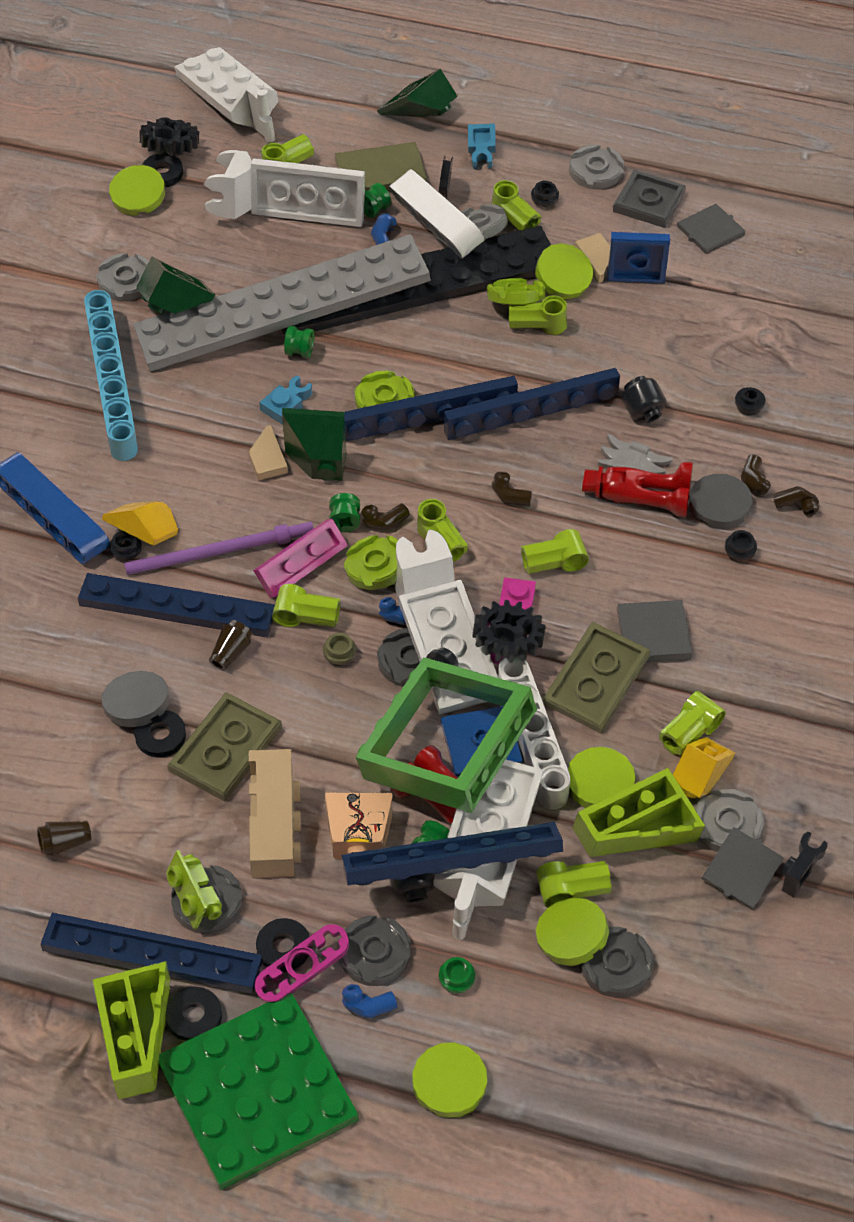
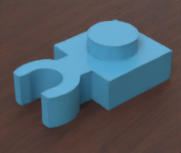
(481, 143)
(285, 398)

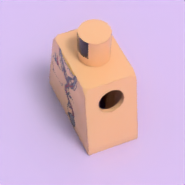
(358, 821)

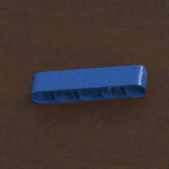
(52, 509)

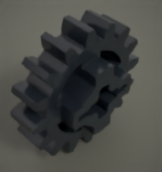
(169, 136)
(508, 631)

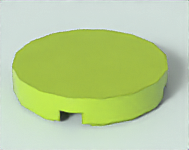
(137, 190)
(564, 270)
(515, 291)
(382, 388)
(372, 562)
(598, 774)
(572, 931)
(449, 1080)

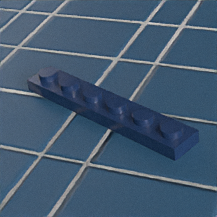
(531, 403)
(422, 408)
(174, 604)
(451, 853)
(139, 948)

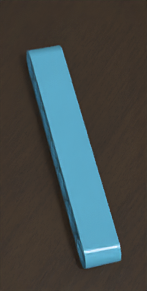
(110, 376)

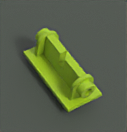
(185, 876)

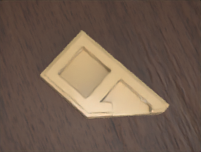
(597, 251)
(267, 456)

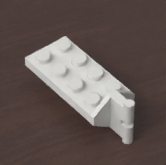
(231, 89)
(503, 806)

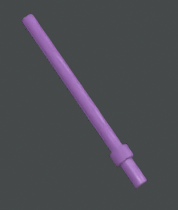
(280, 534)

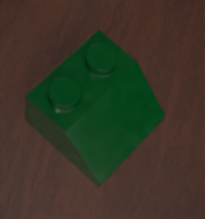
(171, 288)

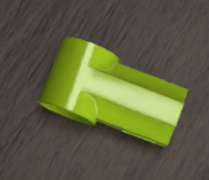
(291, 151)
(516, 209)
(548, 315)
(436, 510)
(563, 551)
(296, 606)
(696, 717)
(578, 881)

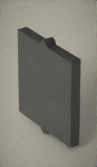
(710, 228)
(742, 868)

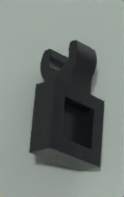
(798, 869)

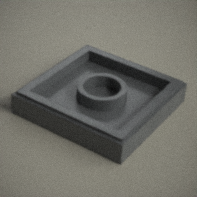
(649, 198)
(658, 627)

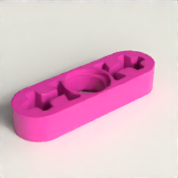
(329, 954)

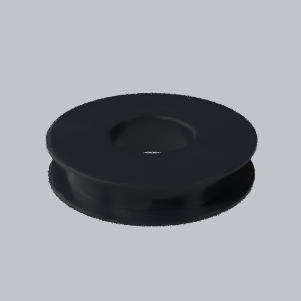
(163, 160)
(445, 177)
(161, 747)
(279, 929)
(189, 998)

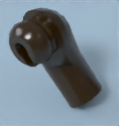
(753, 477)
(507, 492)
(798, 496)
(383, 520)

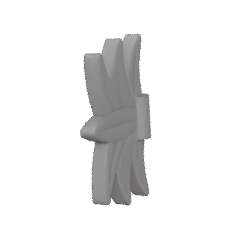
(633, 456)

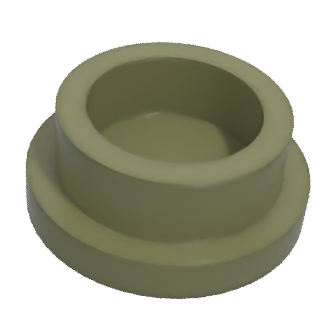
(339, 649)

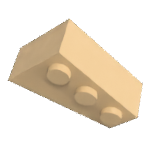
(273, 814)

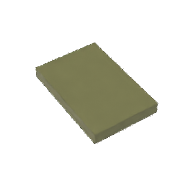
(383, 163)
(596, 677)
(217, 751)

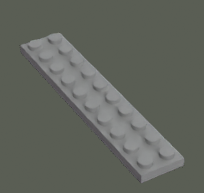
(282, 302)

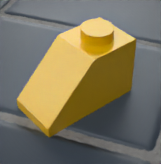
(702, 766)

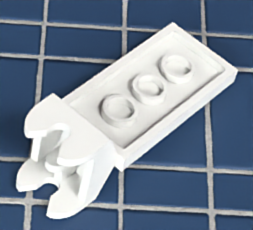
(286, 190)
(438, 613)

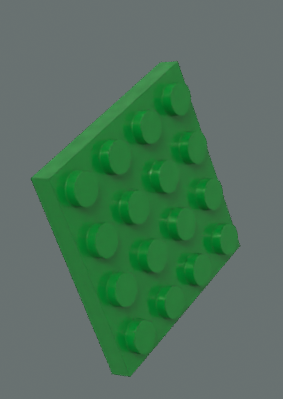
(256, 1090)

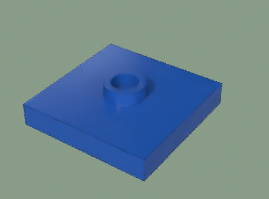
(638, 257)
(465, 733)

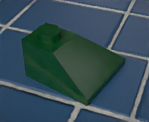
(422, 97)
(316, 441)

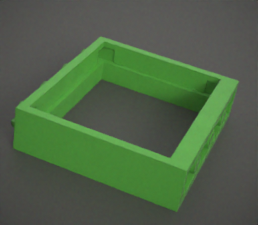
(486, 761)

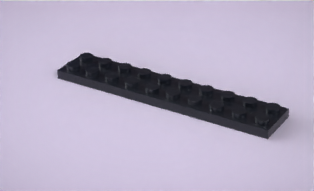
(451, 276)

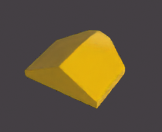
(145, 520)

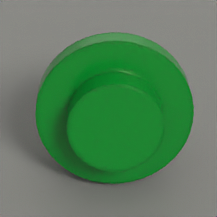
(456, 975)

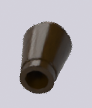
(230, 644)
(62, 836)

